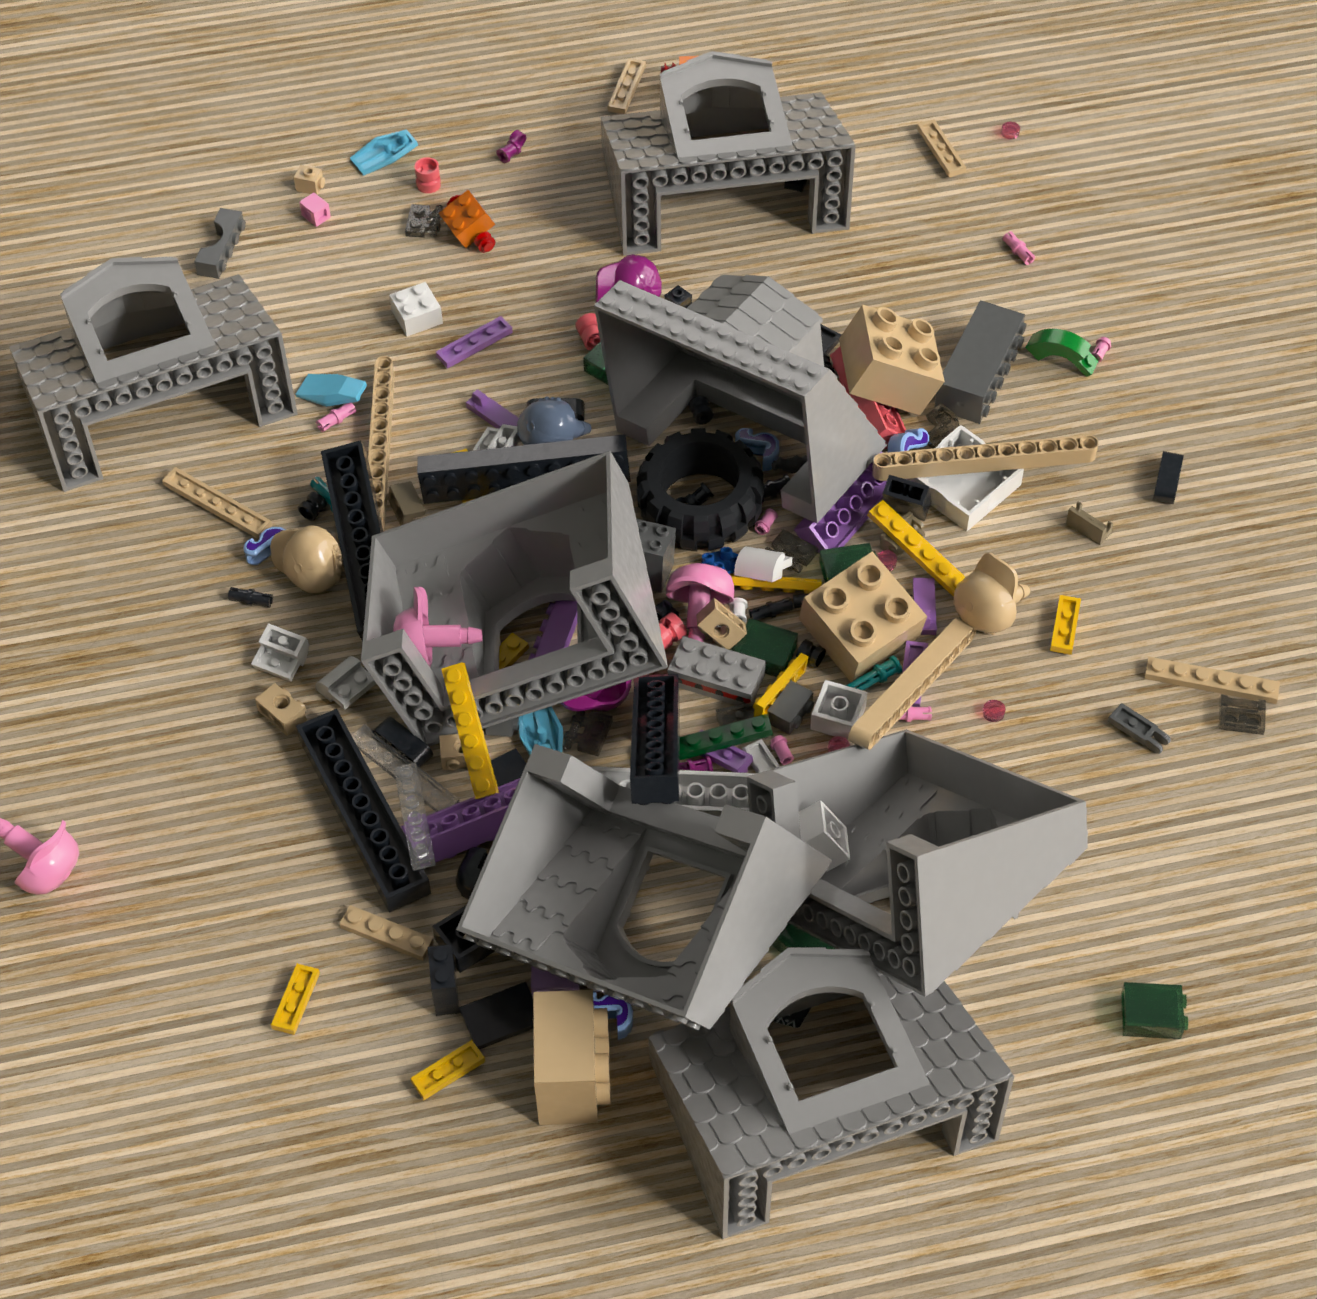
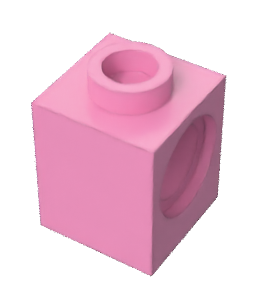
(315, 209)

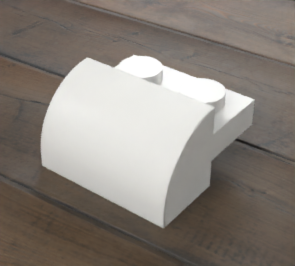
(498, 438)
(761, 564)
(280, 652)
(346, 682)

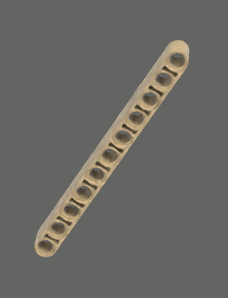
(381, 430)
(985, 457)
(911, 684)

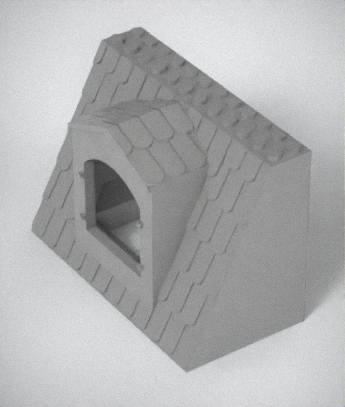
(721, 94)
(128, 299)
(746, 351)
(495, 559)
(935, 833)
(574, 864)
(743, 1110)

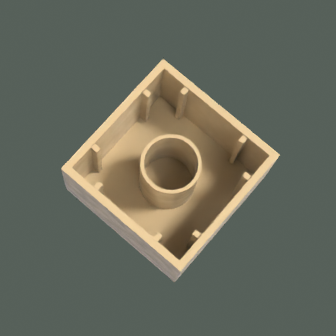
(891, 359)
(862, 617)
(570, 1057)

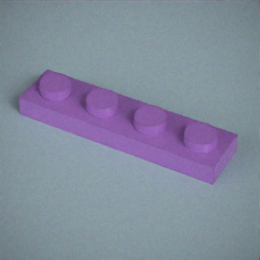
(474, 342)

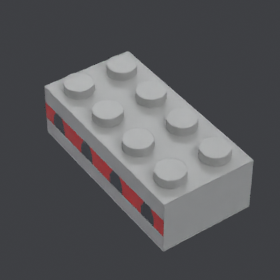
(717, 671)

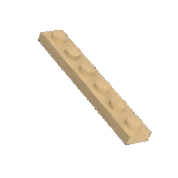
(216, 502)
(1212, 680)

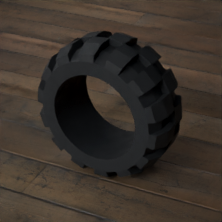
(701, 454)

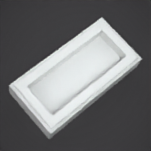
(762, 757)

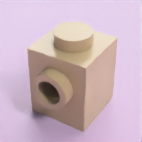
(309, 180)

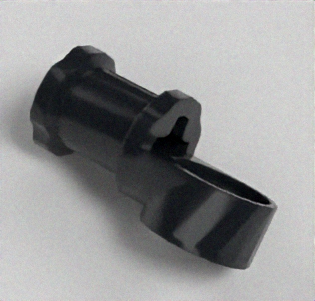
(697, 498)

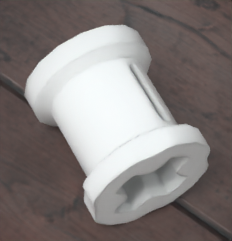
(738, 608)

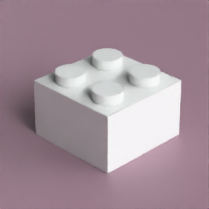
(416, 309)
(837, 709)
(824, 833)

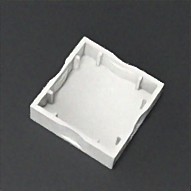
(970, 495)

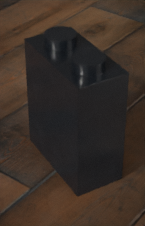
(907, 496)
(443, 980)

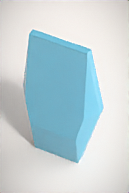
(383, 151)
(331, 389)
(541, 729)

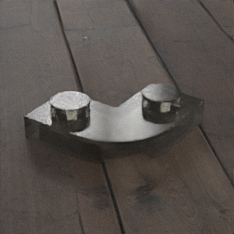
(945, 423)

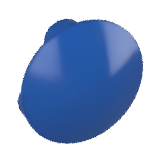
(723, 559)

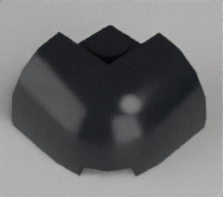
(470, 870)

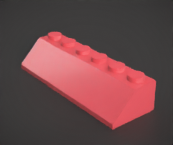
(881, 416)

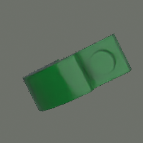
(1063, 344)

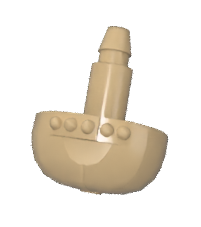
(308, 557)
(989, 595)

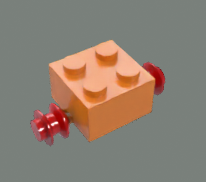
(469, 221)

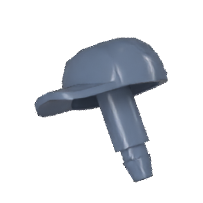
(550, 422)

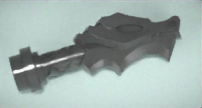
(791, 464)

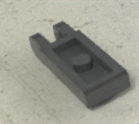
(1139, 728)

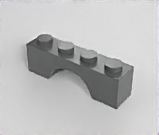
(213, 259)

